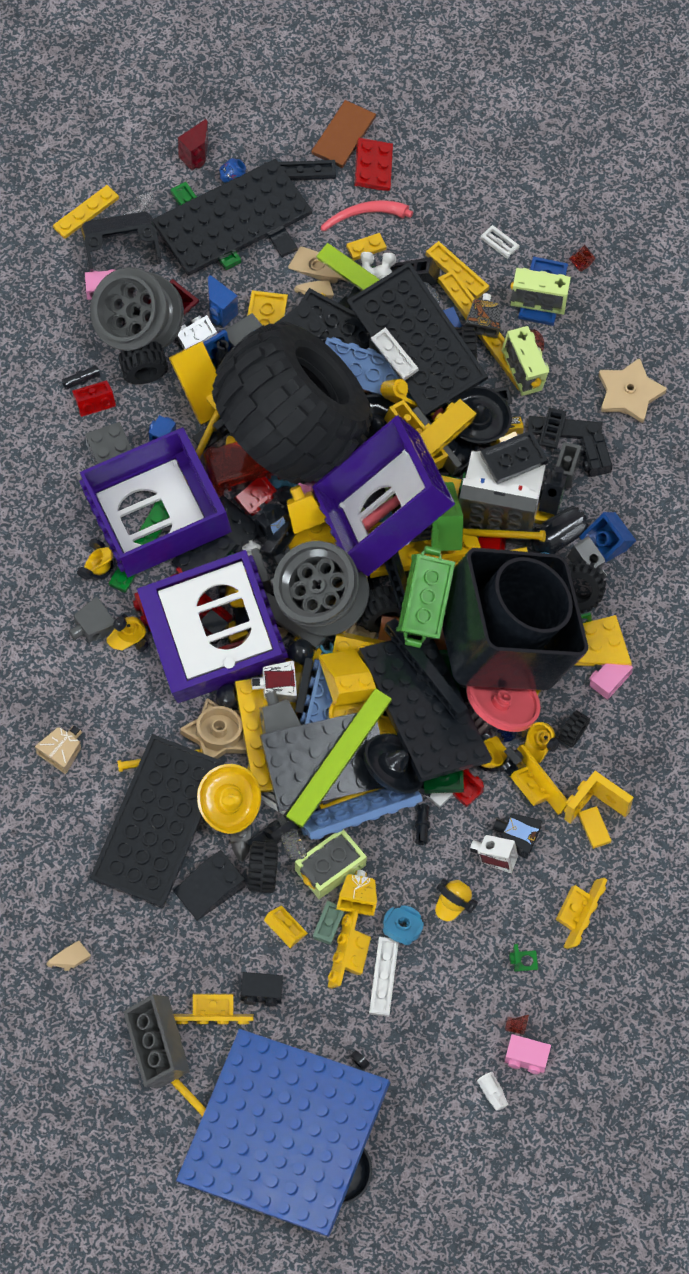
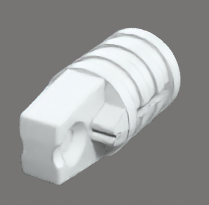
(493, 1091)

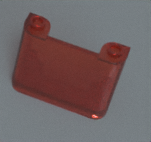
(231, 466)

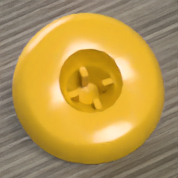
(229, 798)

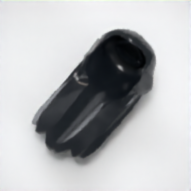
(561, 530)

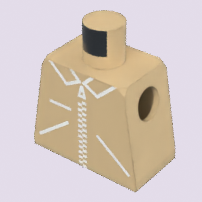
(60, 748)

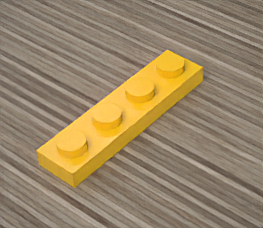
(86, 211)
(448, 261)

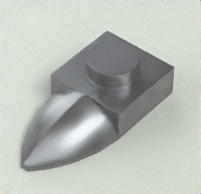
(239, 843)

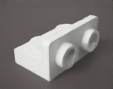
(196, 332)

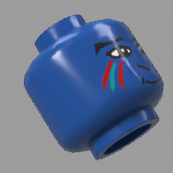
(232, 169)

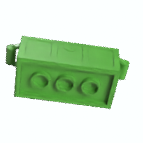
(448, 528)
(425, 596)

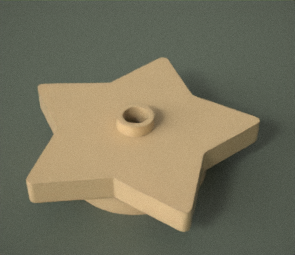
(629, 390)
(216, 730)

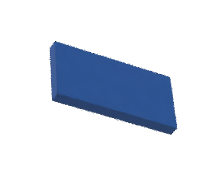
(552, 267)

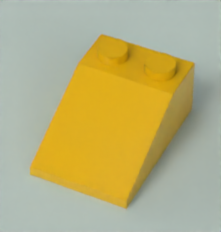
(347, 677)

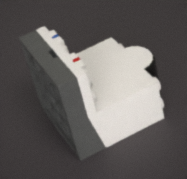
(503, 505)

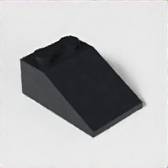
(210, 885)

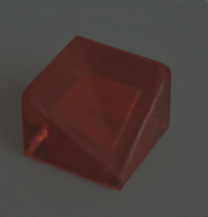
(582, 258)
(517, 1025)

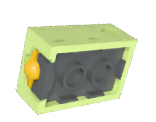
(540, 291)
(525, 360)
(330, 863)

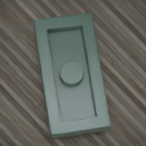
(328, 923)

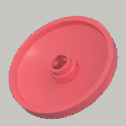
(505, 707)

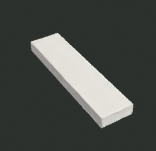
(383, 977)

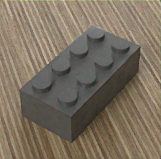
(156, 1041)

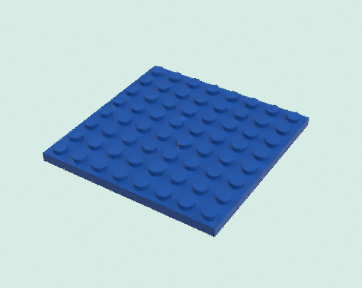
(283, 1132)

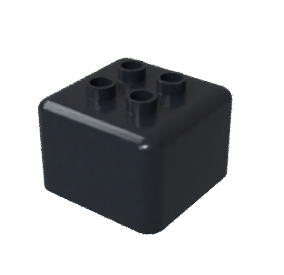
(512, 620)

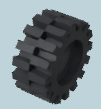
(574, 728)

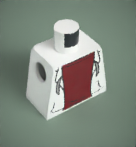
(279, 678)
(496, 852)

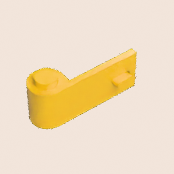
(396, 391)

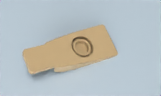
(318, 270)

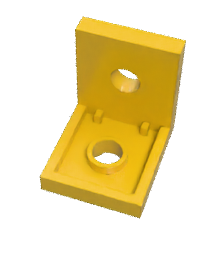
(603, 790)

